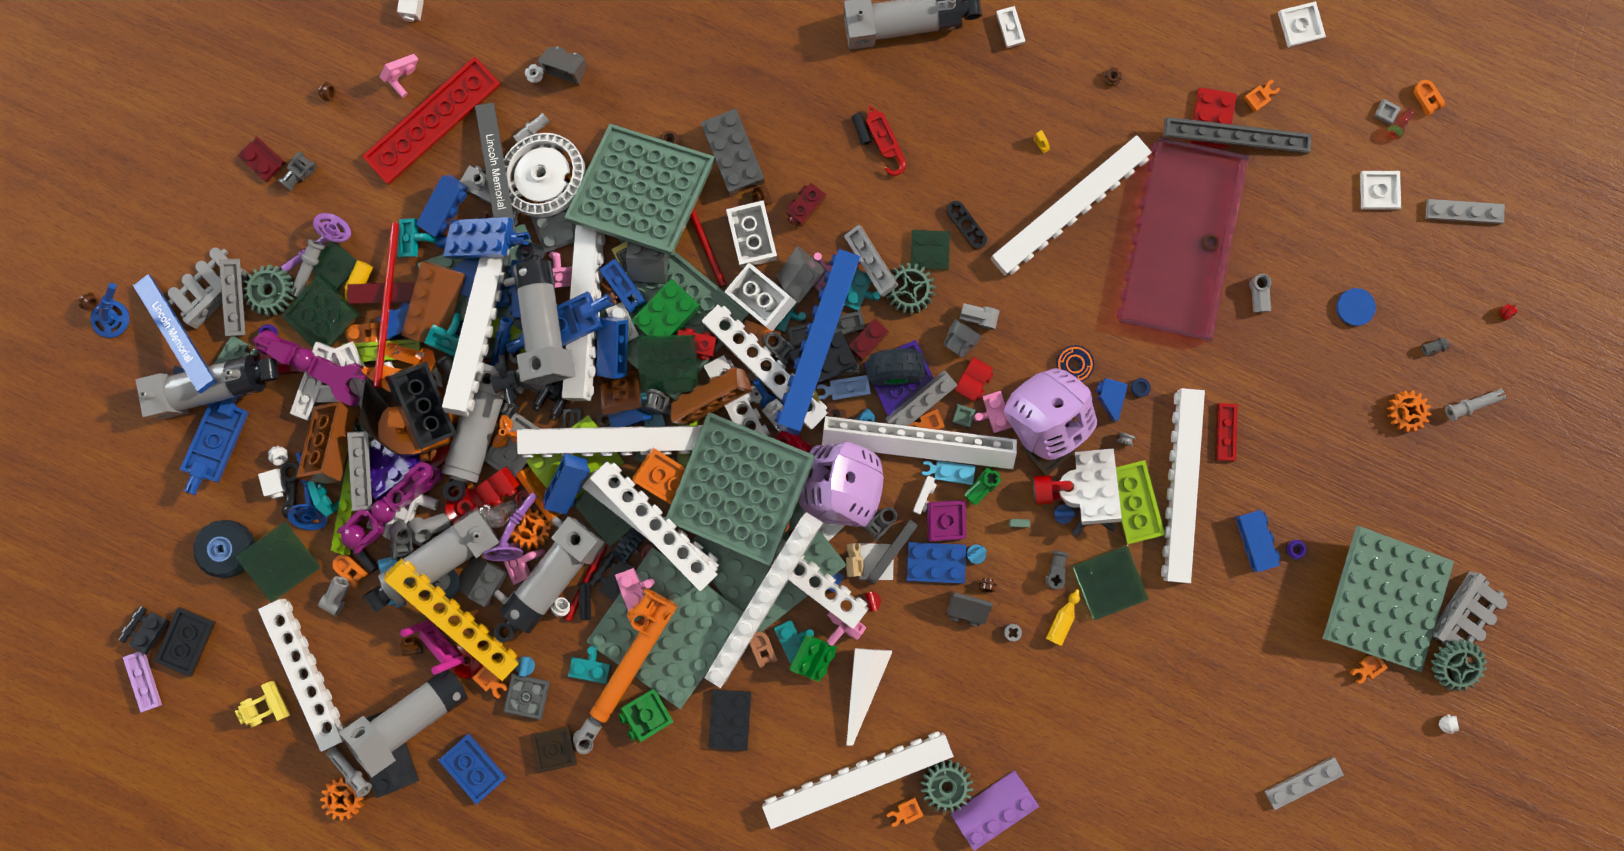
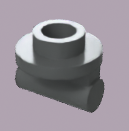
(507, 411)

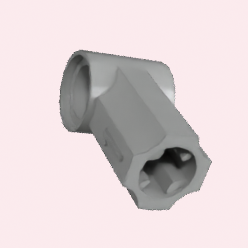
(1260, 296)
(984, 317)
(424, 528)
(333, 599)

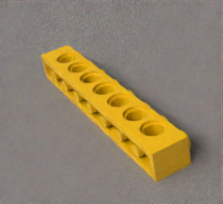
(499, 667)

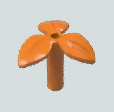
(504, 433)

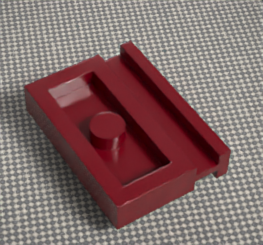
(261, 159)

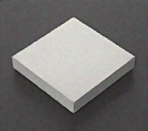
(1301, 24)
(1380, 190)

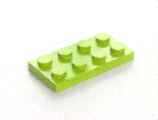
(1138, 503)

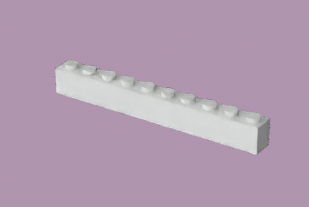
(1070, 206)
(585, 277)
(474, 335)
(607, 440)
(922, 442)
(1183, 485)
(763, 599)
(857, 780)

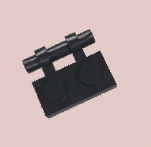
(610, 585)
(147, 633)

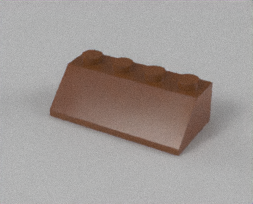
(432, 300)
(710, 397)
(326, 443)

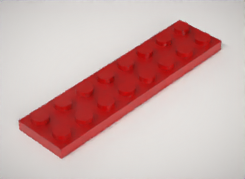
(431, 120)

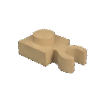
(854, 561)

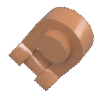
(759, 643)

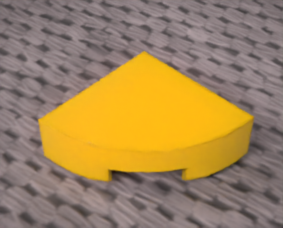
(1041, 141)

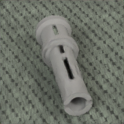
(309, 259)
(1467, 407)
(353, 777)

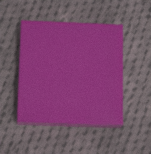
(946, 520)

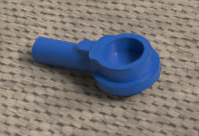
(766, 397)

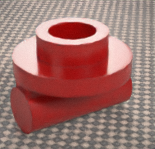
(873, 601)

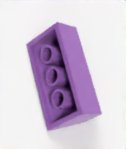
(994, 810)

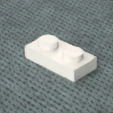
(1010, 27)
(620, 311)
(928, 488)

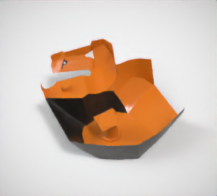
(379, 411)

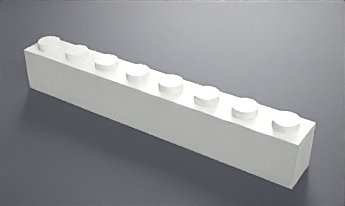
(669, 539)

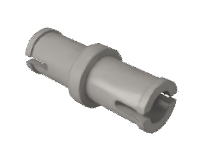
(532, 127)

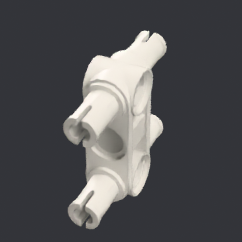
(408, 513)

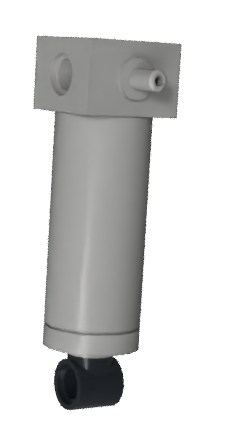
(473, 437)
(439, 556)

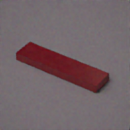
(374, 292)

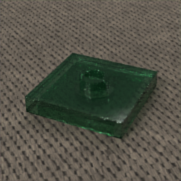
(335, 264)

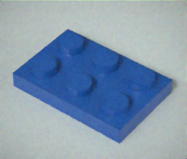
(936, 562)
(472, 768)

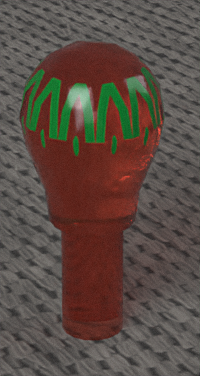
(1398, 128)

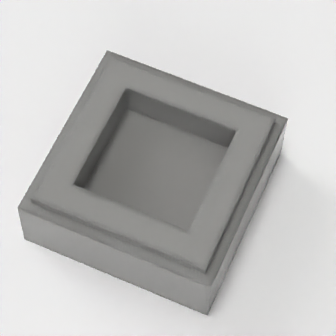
(1387, 112)

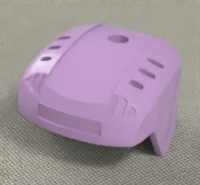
(1040, 397)
(837, 494)

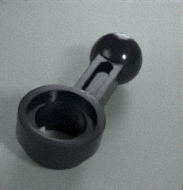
(291, 489)

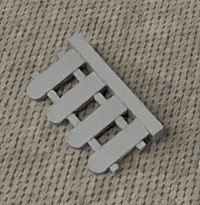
(206, 300)
(1462, 603)

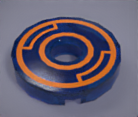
(1082, 355)

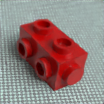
(705, 343)

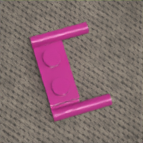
(437, 644)

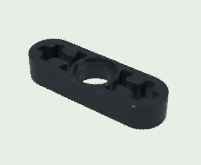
(979, 233)

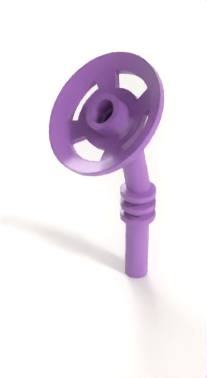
(329, 233)
(503, 551)

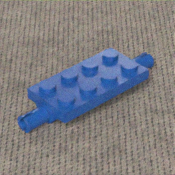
(480, 238)
(576, 319)
(213, 443)

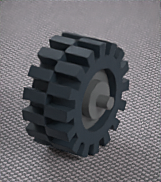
(628, 545)

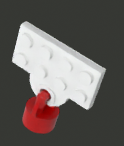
(1089, 486)

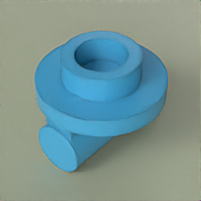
(866, 415)
(976, 554)
(525, 666)

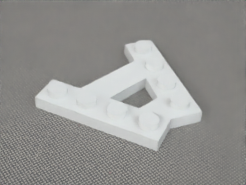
(315, 391)

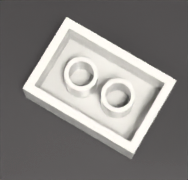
(752, 234)
(760, 296)

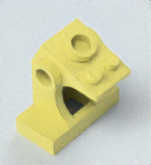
(249, 713)

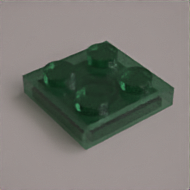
(930, 249)

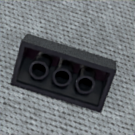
(420, 405)
(396, 775)

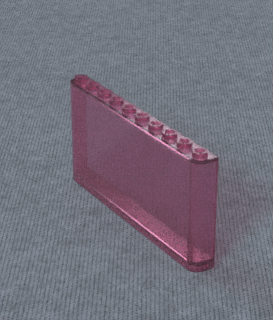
(1171, 276)

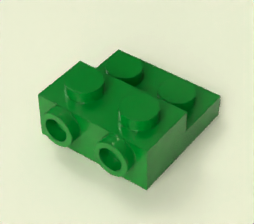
(813, 658)
(644, 716)

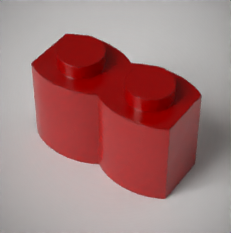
(973, 379)
(496, 487)

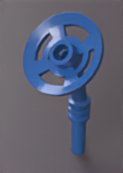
(107, 316)
(308, 510)

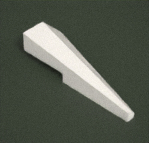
(866, 676)

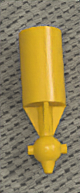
(358, 275)
(1063, 620)

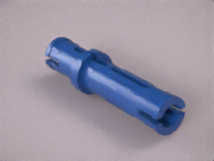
(502, 337)

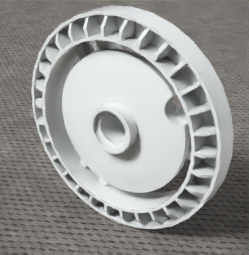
(530, 162)

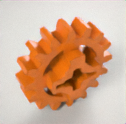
(1417, 409)
(535, 523)
(336, 794)

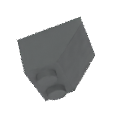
(563, 64)
(646, 264)
(800, 275)
(481, 580)
(968, 608)

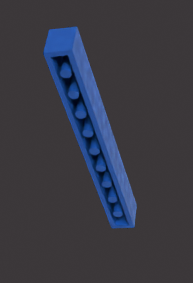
(818, 342)

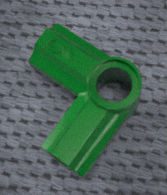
(985, 483)

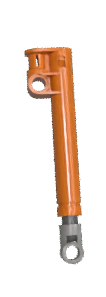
(655, 614)

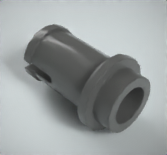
(1436, 346)

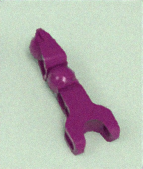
(320, 368)
(384, 510)

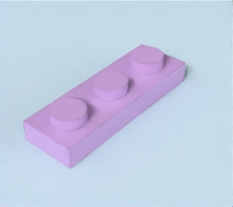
(142, 681)

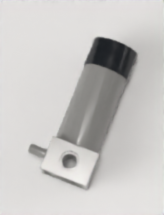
(375, 740)

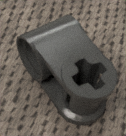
(780, 348)
(879, 524)
(400, 544)

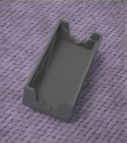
(732, 152)

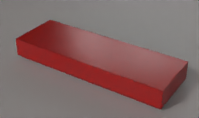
(1226, 432)

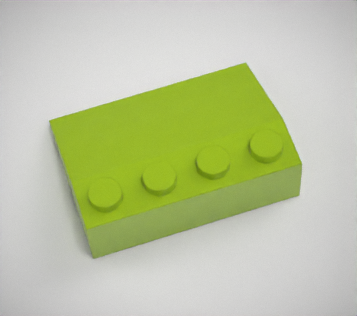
(546, 466)

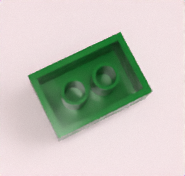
(666, 311)

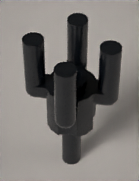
(553, 392)

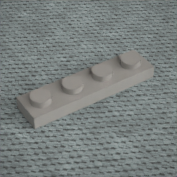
(1464, 211)
(871, 260)
(232, 297)
(922, 400)
(359, 470)
(1303, 783)

